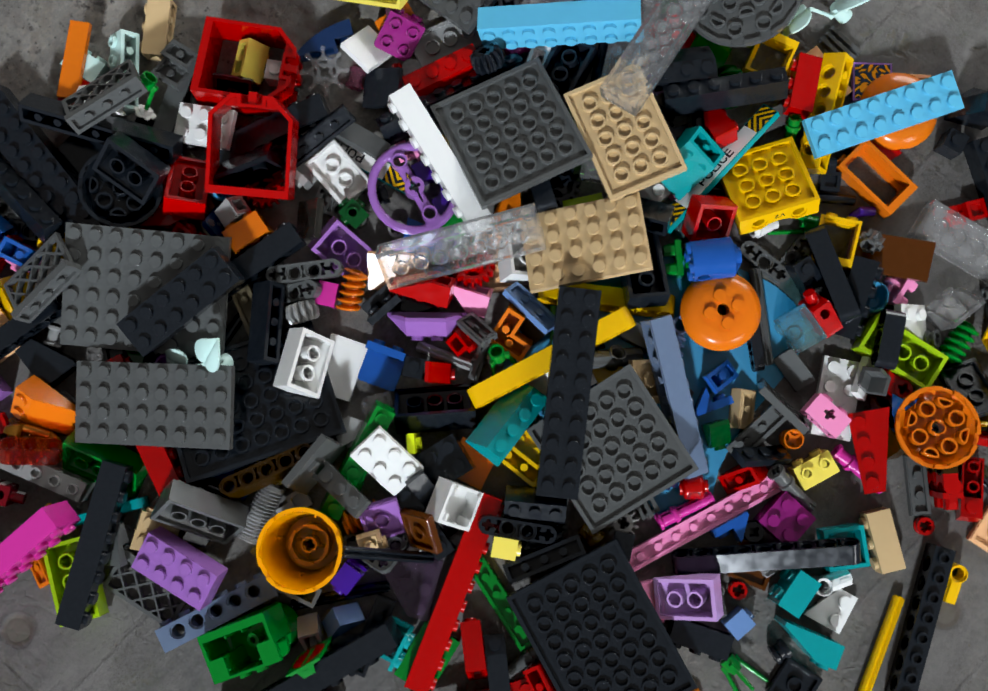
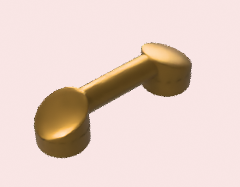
(16, 429)

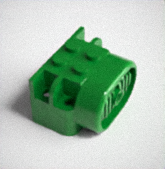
(249, 642)

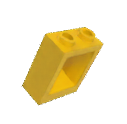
(779, 42)
(849, 223)

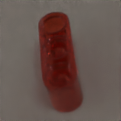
(30, 451)

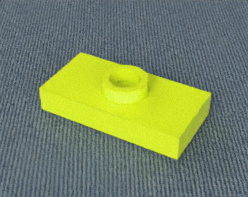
(413, 443)

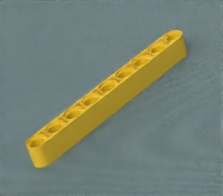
(538, 363)

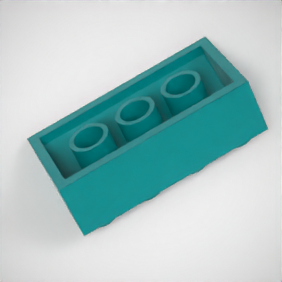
(506, 423)

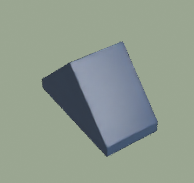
(342, 619)

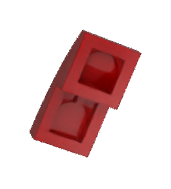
(972, 209)

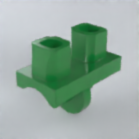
(676, 268)

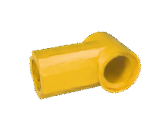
(954, 583)

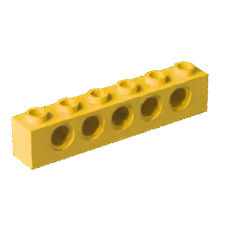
(841, 66)

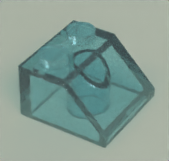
(799, 328)

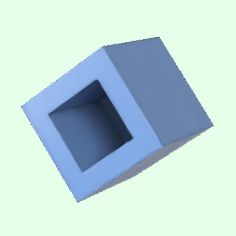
(738, 622)

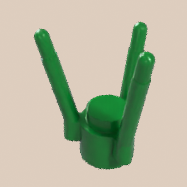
(805, 222)
(733, 666)

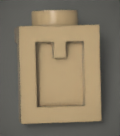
(372, 539)

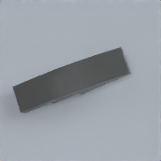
(363, 141)

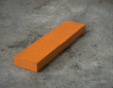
(74, 58)

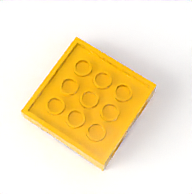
(770, 186)

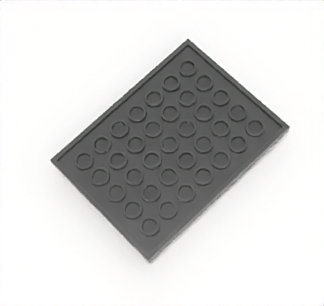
(121, 273)

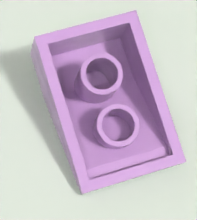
(689, 597)

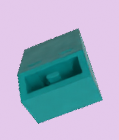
(700, 156)

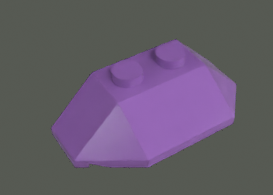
(426, 324)

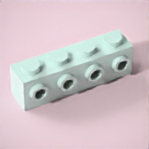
(124, 46)

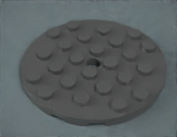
(745, 21)

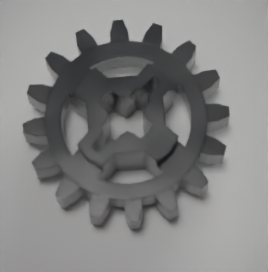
(566, 181)

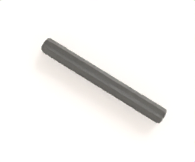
(756, 282)

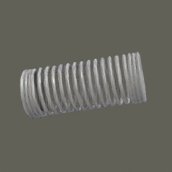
(267, 492)

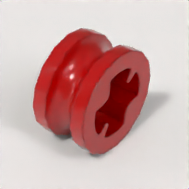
(916, 525)
(735, 583)

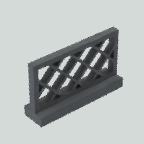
(102, 105)
(48, 287)
(125, 595)

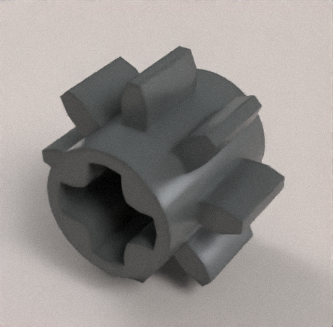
(871, 241)

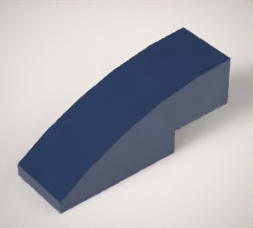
(329, 37)

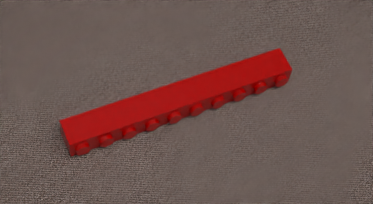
(452, 598)

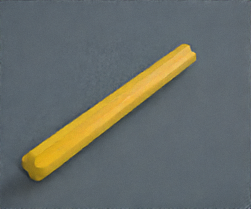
(881, 643)

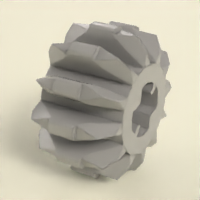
(302, 312)
(629, 525)

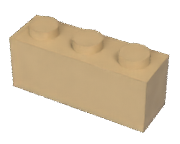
(157, 28)
(882, 540)

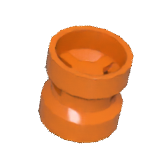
(795, 438)

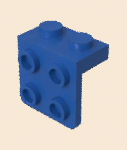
(382, 365)

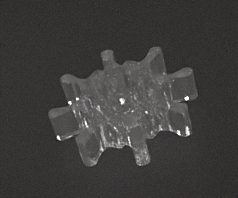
(318, 79)

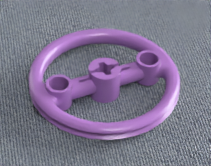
(390, 156)

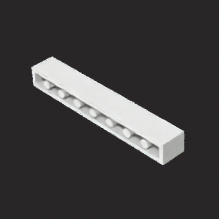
(435, 152)

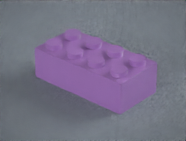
(179, 568)

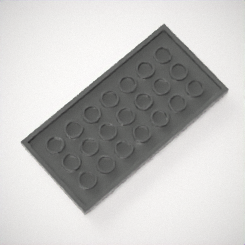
(154, 404)

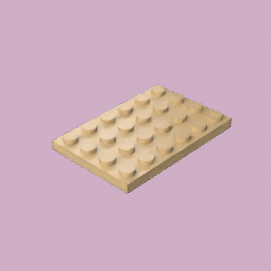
(625, 148)
(590, 244)

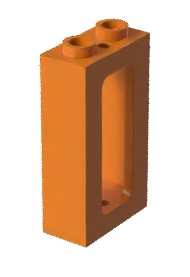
(885, 168)

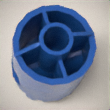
(712, 259)

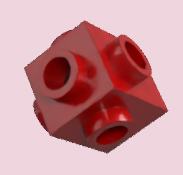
(460, 342)

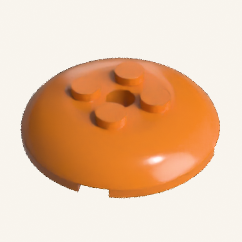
(909, 136)
(719, 331)
(957, 426)

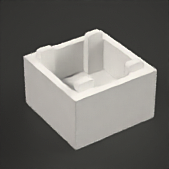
(454, 504)

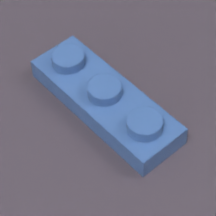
(530, 307)

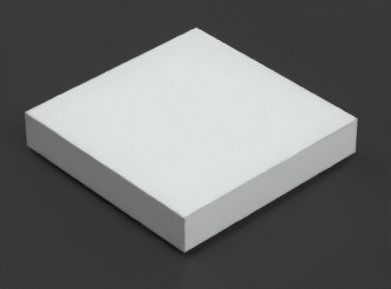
(363, 51)

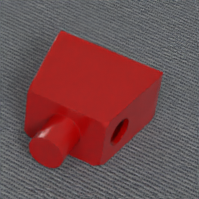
(822, 312)

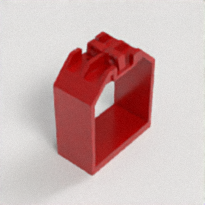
(221, 29)
(252, 101)

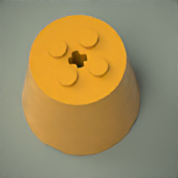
(287, 556)

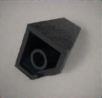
(975, 111)

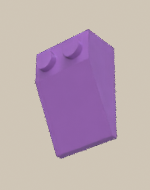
(341, 244)

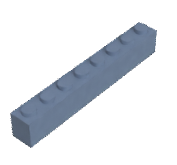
(673, 386)

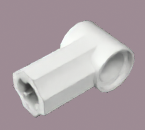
(833, 581)

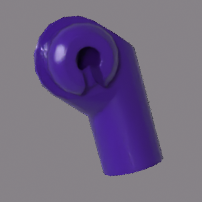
(863, 211)

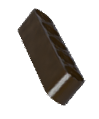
(259, 473)

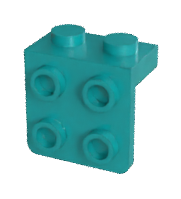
(397, 657)

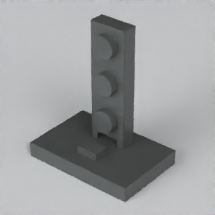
(768, 420)
(317, 467)

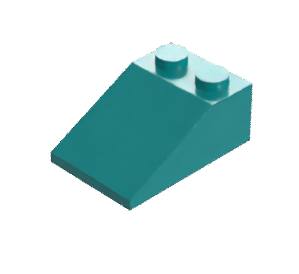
(820, 648)

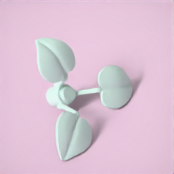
(839, 10)
(206, 351)

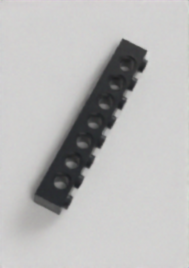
(921, 618)

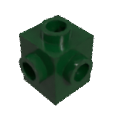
(356, 218)

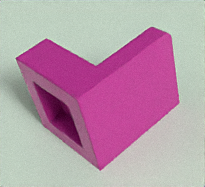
(329, 294)

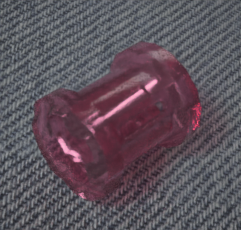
(355, 78)

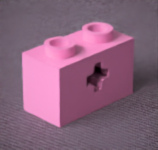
(814, 412)

